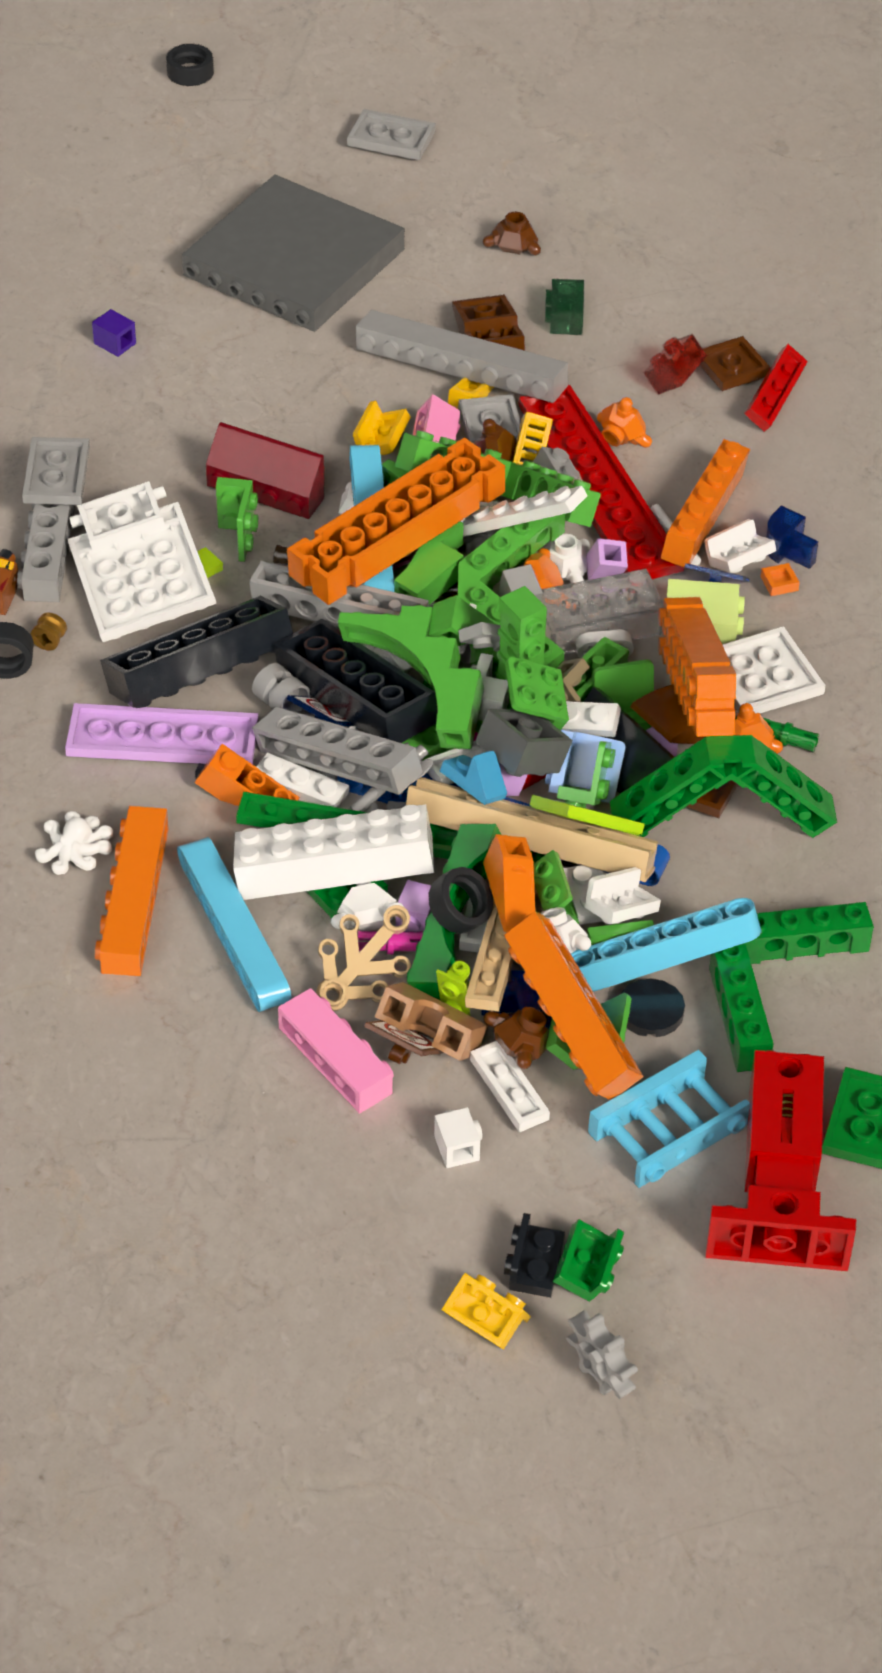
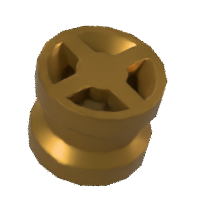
(48, 631)

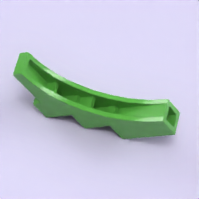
(435, 563)
(435, 658)

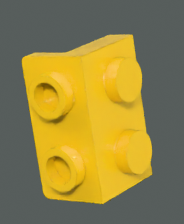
(381, 428)

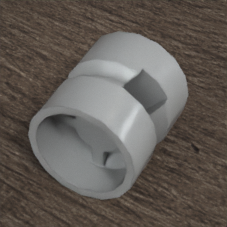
(275, 684)

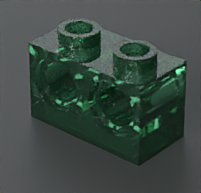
(565, 306)

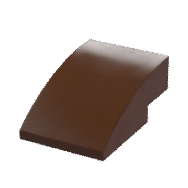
(489, 319)
(666, 716)

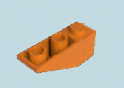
(230, 775)
(511, 878)

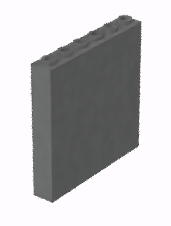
(293, 252)

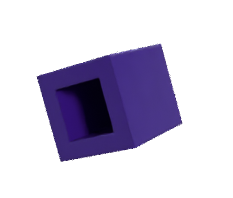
(114, 332)

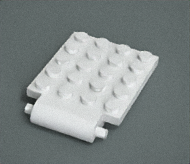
(137, 561)

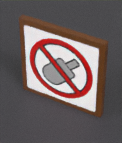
(405, 1041)

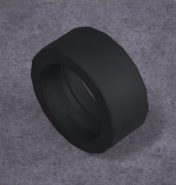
(188, 54)
(18, 637)
(445, 911)

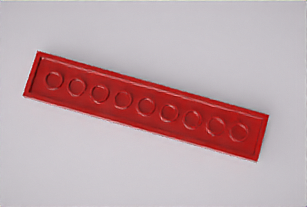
(621, 508)

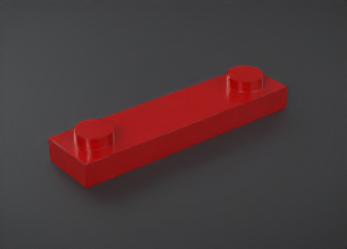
(776, 387)

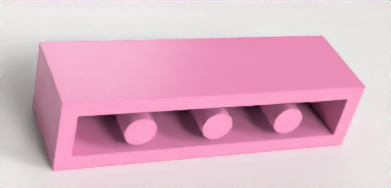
(437, 419)
(336, 1050)

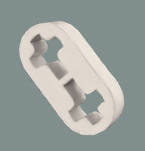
(592, 638)

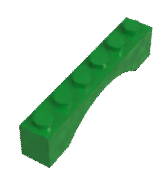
(437, 943)

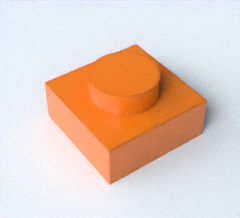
(779, 579)

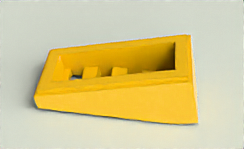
(466, 390)
(532, 426)

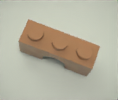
(415, 1010)

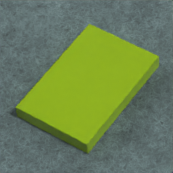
(586, 815)

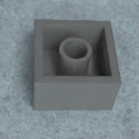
(523, 742)

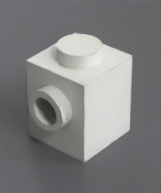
(457, 1137)

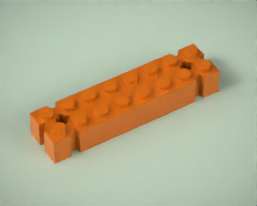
(396, 521)
(697, 666)

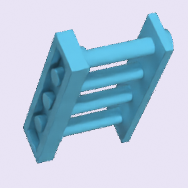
(664, 1089)

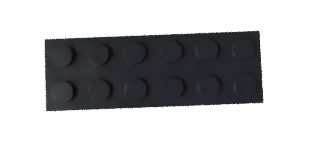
(196, 652)
(357, 683)

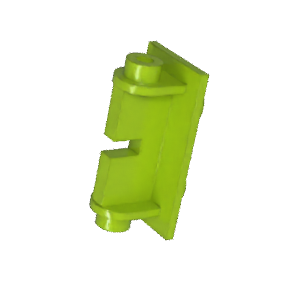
(454, 985)

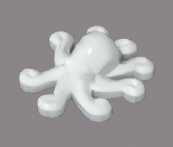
(75, 842)

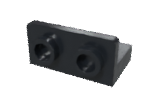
(534, 1258)

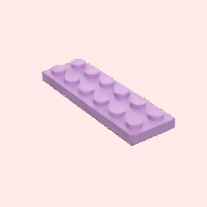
(158, 733)

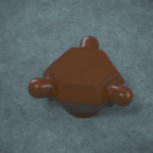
(514, 235)
(497, 439)
(520, 1034)

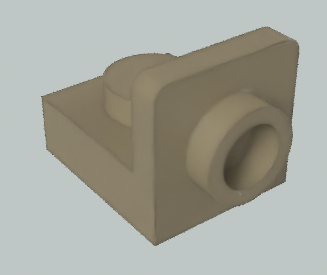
(571, 674)

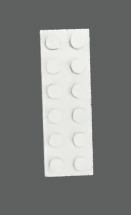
(333, 852)

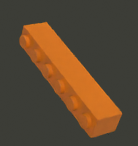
(705, 503)
(133, 891)
(573, 1007)

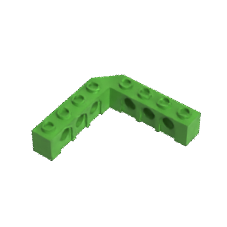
(519, 479)
(501, 552)
(521, 637)

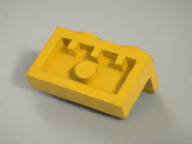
(484, 1310)

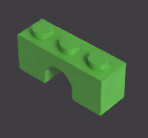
(455, 614)

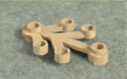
(360, 963)

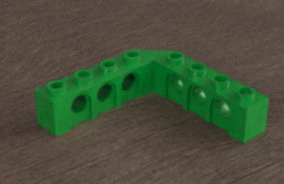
(713, 764)
(782, 936)

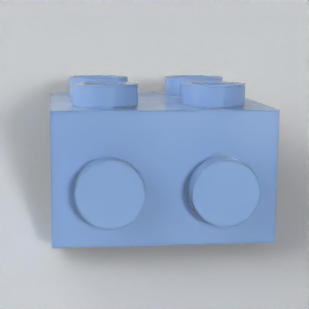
(580, 763)

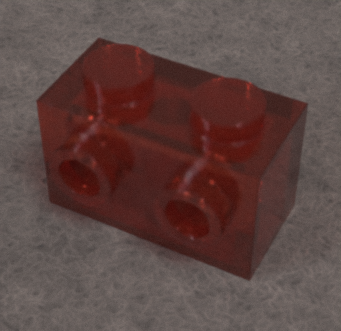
(674, 363)

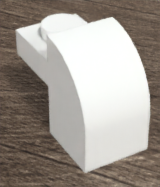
(495, 690)

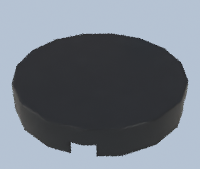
(654, 1007)

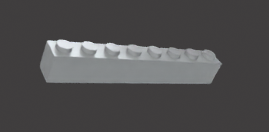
(462, 356)

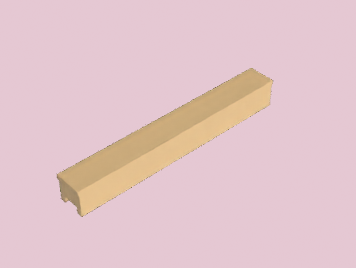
(544, 831)

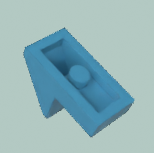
(477, 776)

